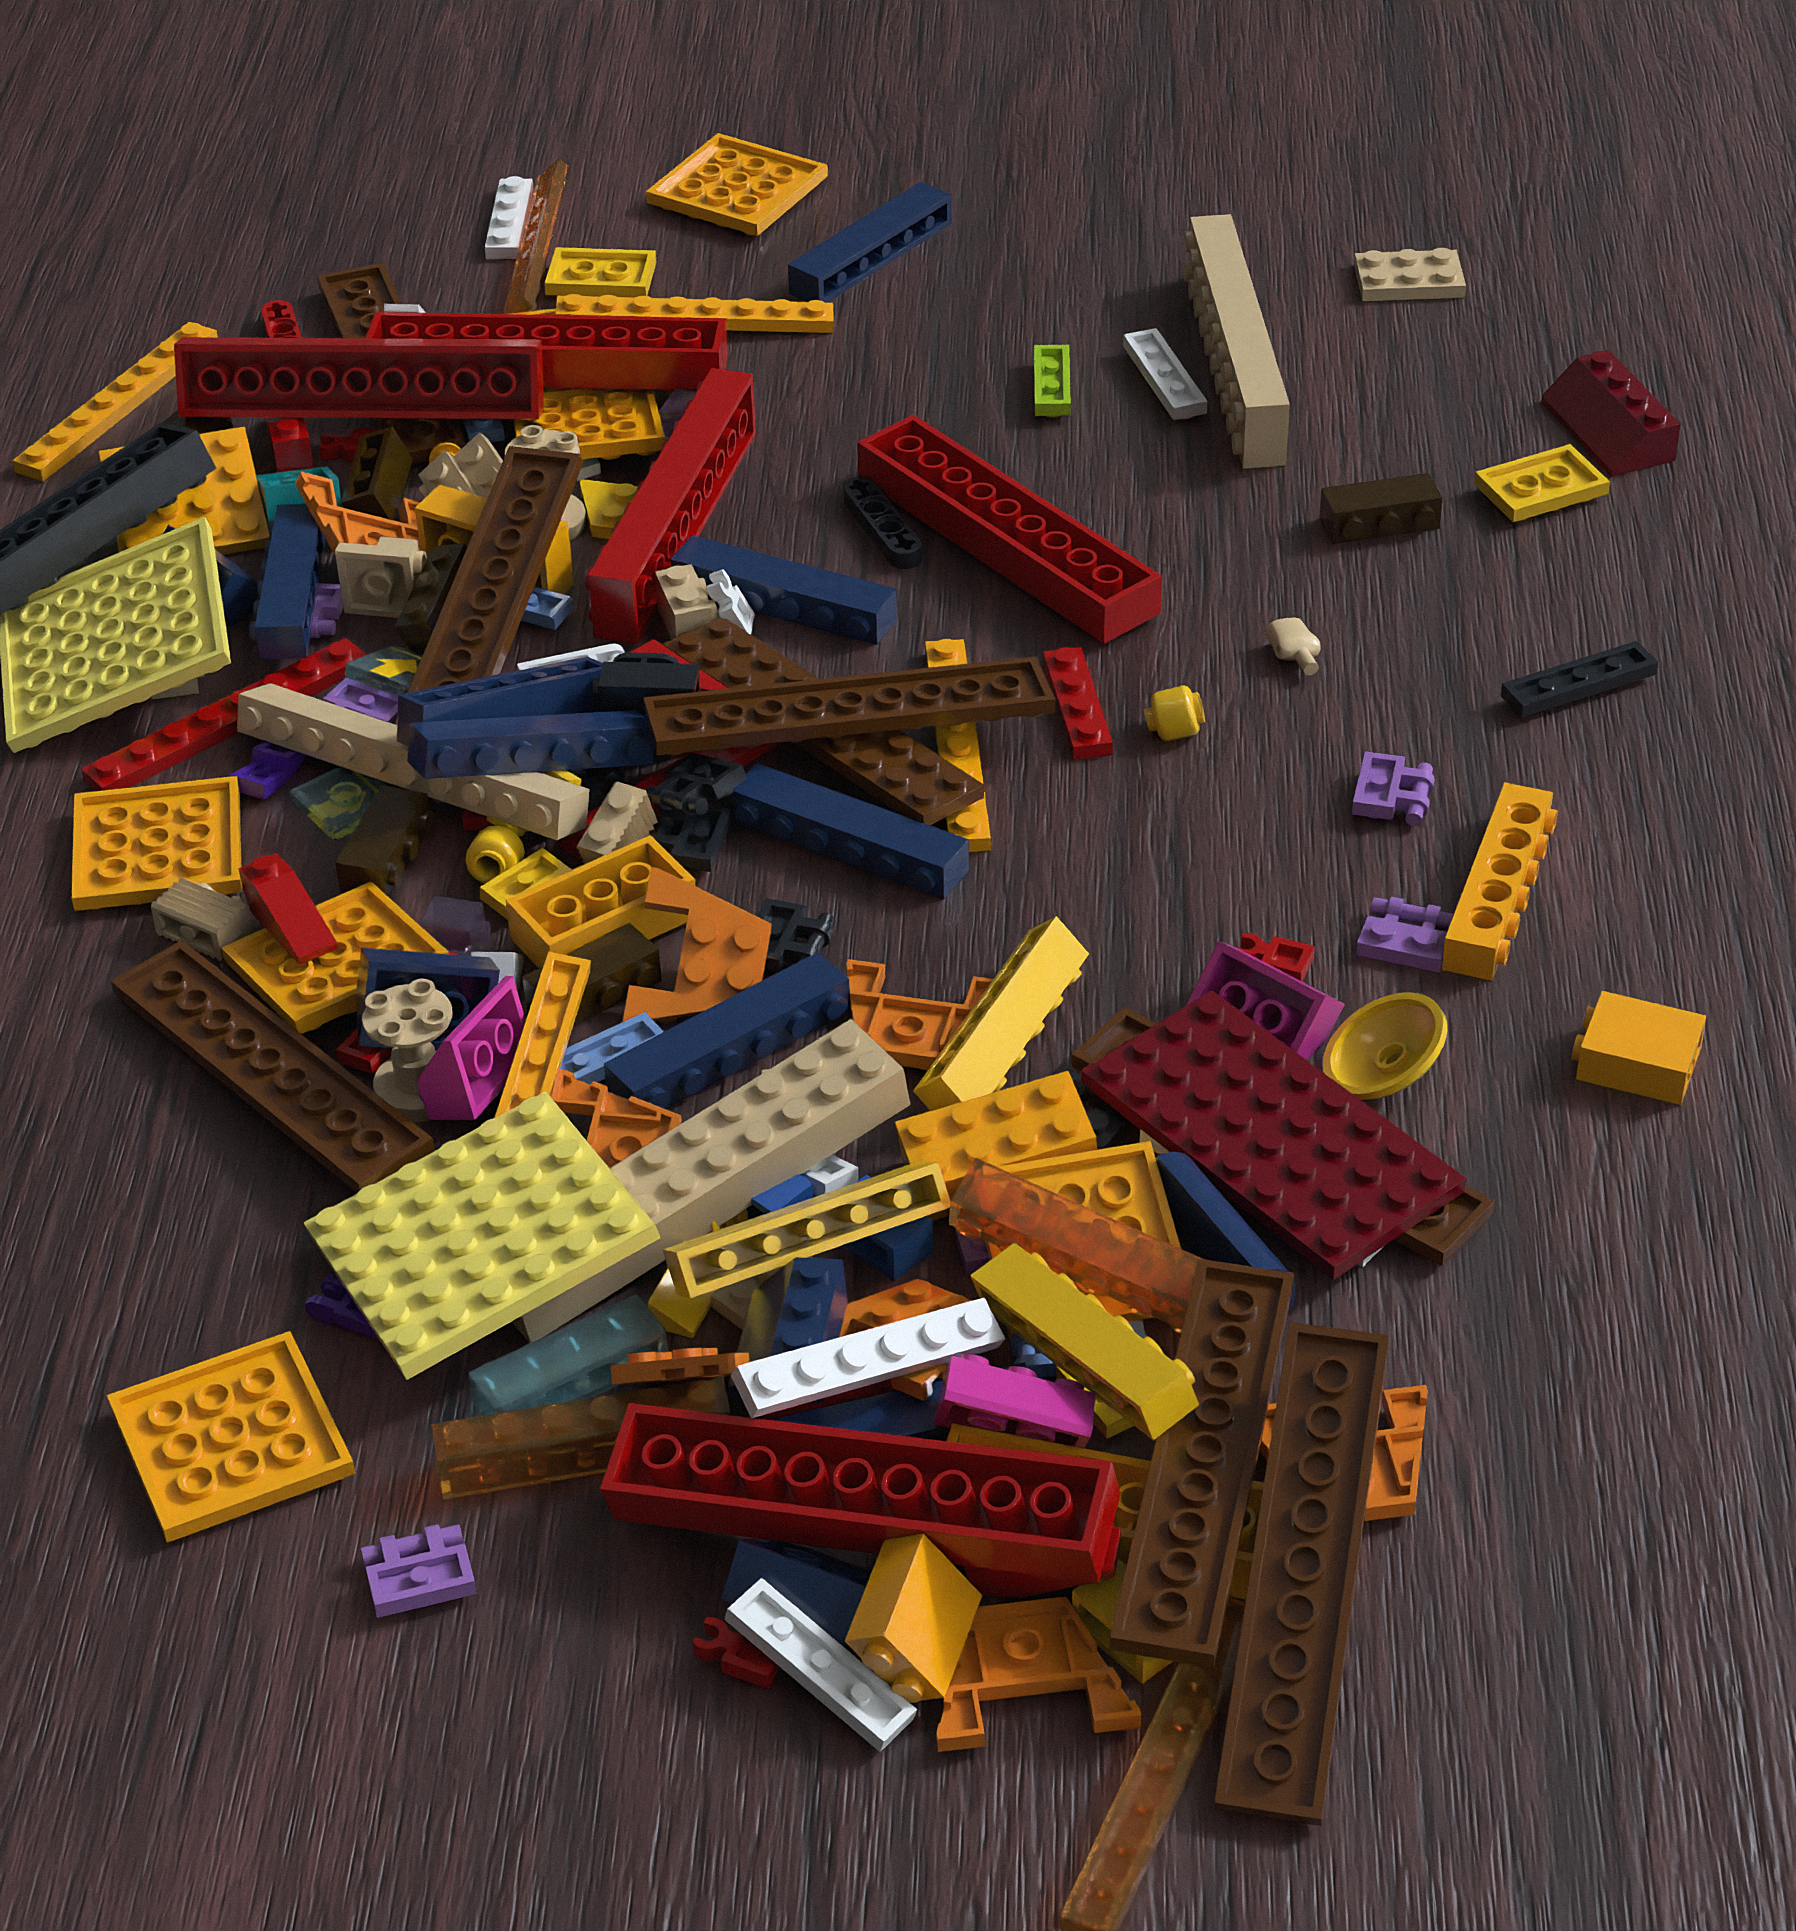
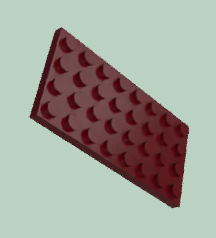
(1274, 1133)

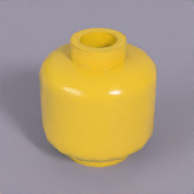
(1175, 713)
(493, 852)

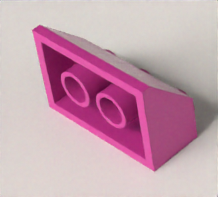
(1271, 998)
(474, 1058)
(1014, 1402)

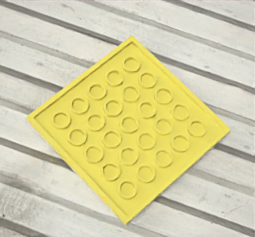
(112, 635)
(479, 1233)

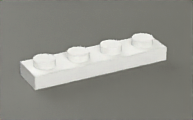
(508, 218)
(1165, 374)
(820, 1664)

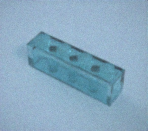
(569, 1361)

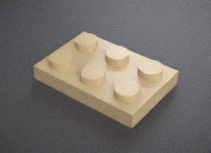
(1409, 275)

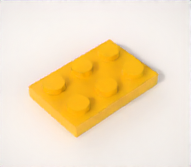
(600, 272)
(1541, 483)

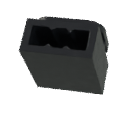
(639, 676)

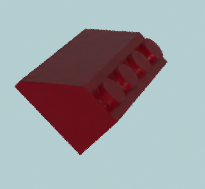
(1612, 414)

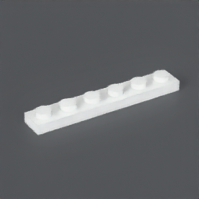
(866, 1357)

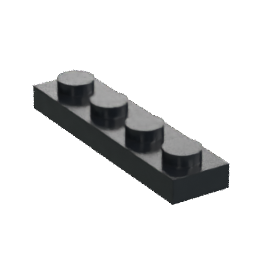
(1579, 679)

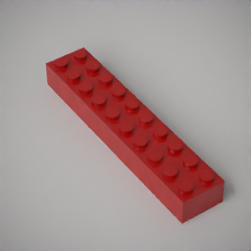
(586, 349)
(359, 378)
(671, 504)
(1011, 529)
(861, 1489)

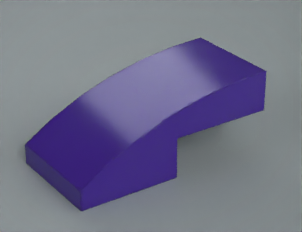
(269, 770)

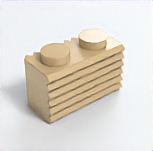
(621, 820)
(201, 917)

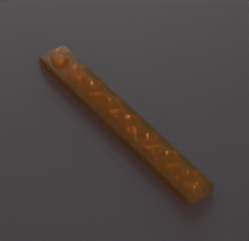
(536, 239)
(1152, 1787)

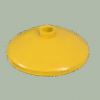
(1386, 1045)

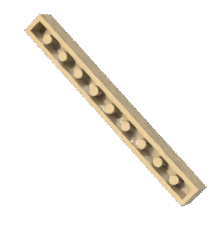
(371, 748)

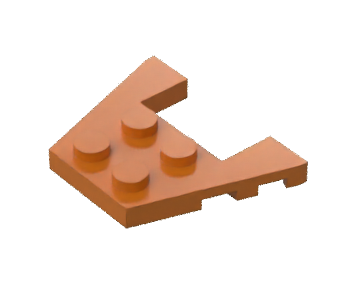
(349, 525)
(719, 955)
(905, 1027)
(617, 1123)
(898, 1304)
(685, 1365)
(1395, 1453)
(1029, 1652)

